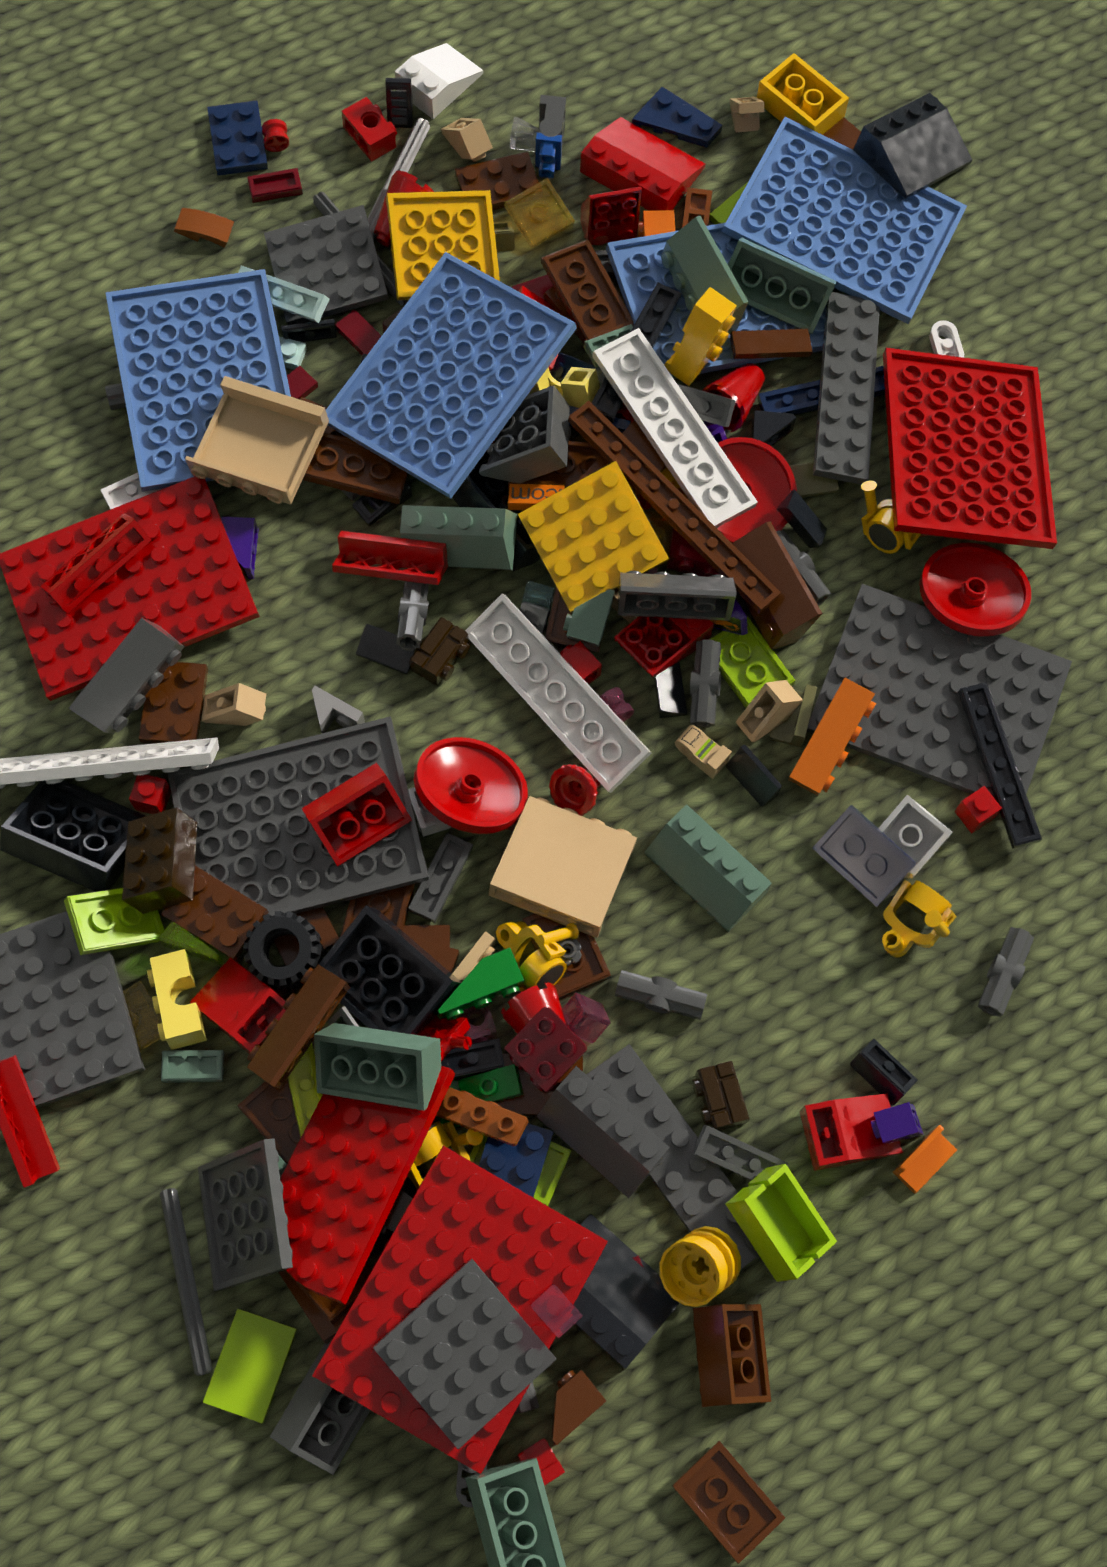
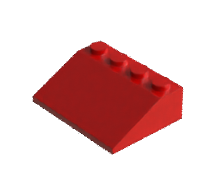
(630, 157)

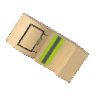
(703, 751)

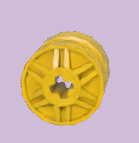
(700, 1266)

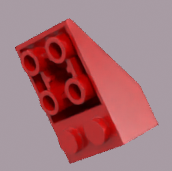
(611, 216)
(662, 641)
(239, 1005)
(842, 1131)

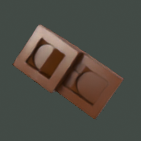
(697, 204)
(202, 224)

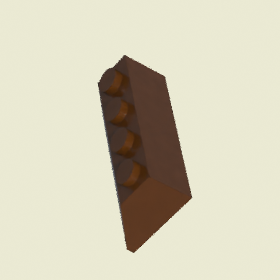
(795, 608)
(295, 1030)

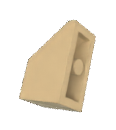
(468, 138)
(234, 706)
(768, 709)

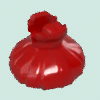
(574, 788)

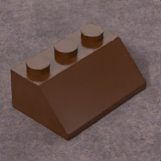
(731, 1354)

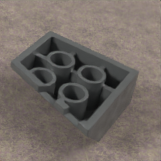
(532, 439)

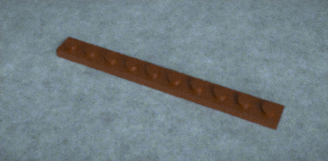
(674, 507)

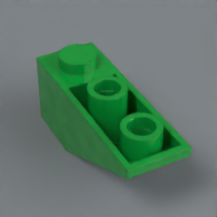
(490, 978)

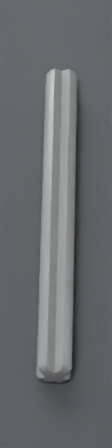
(402, 163)

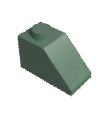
(590, 619)

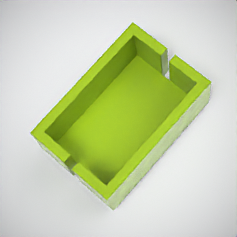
(781, 1223)

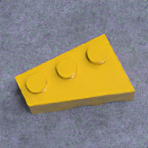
(703, 336)

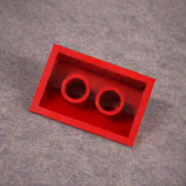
(357, 814)

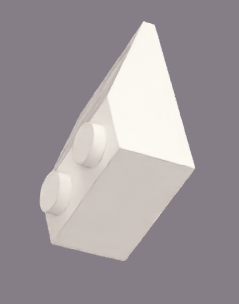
(438, 77)

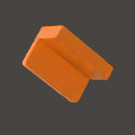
(925, 1160)

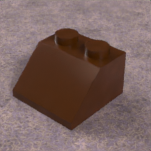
(573, 1404)

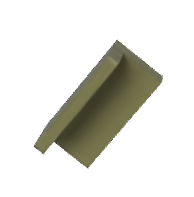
(795, 728)

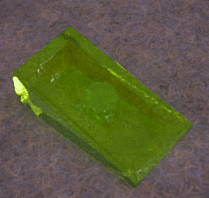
(178, 939)

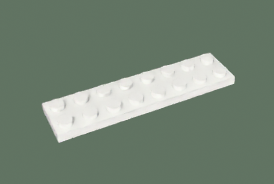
(674, 428)
(557, 693)
(108, 762)

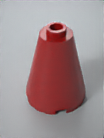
(400, 183)
(741, 386)
(529, 1003)

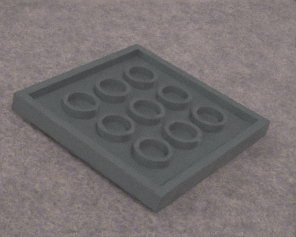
(331, 258)
(245, 1215)
(464, 1353)

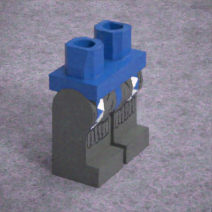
(550, 135)

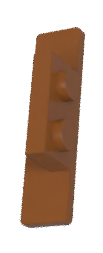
(482, 1116)

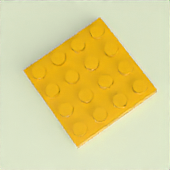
(436, 223)
(592, 535)

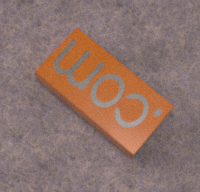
(526, 495)

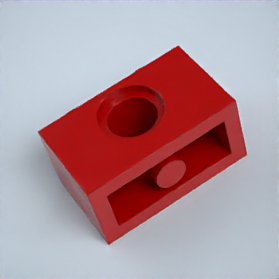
(369, 128)

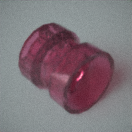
(615, 700)

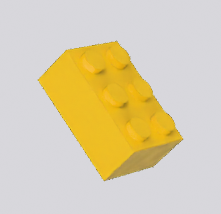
(802, 95)

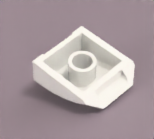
(915, 832)

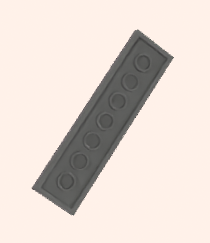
(846, 389)
(687, 1181)

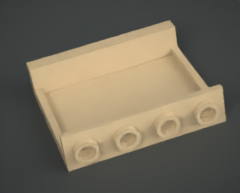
(259, 441)
(562, 865)

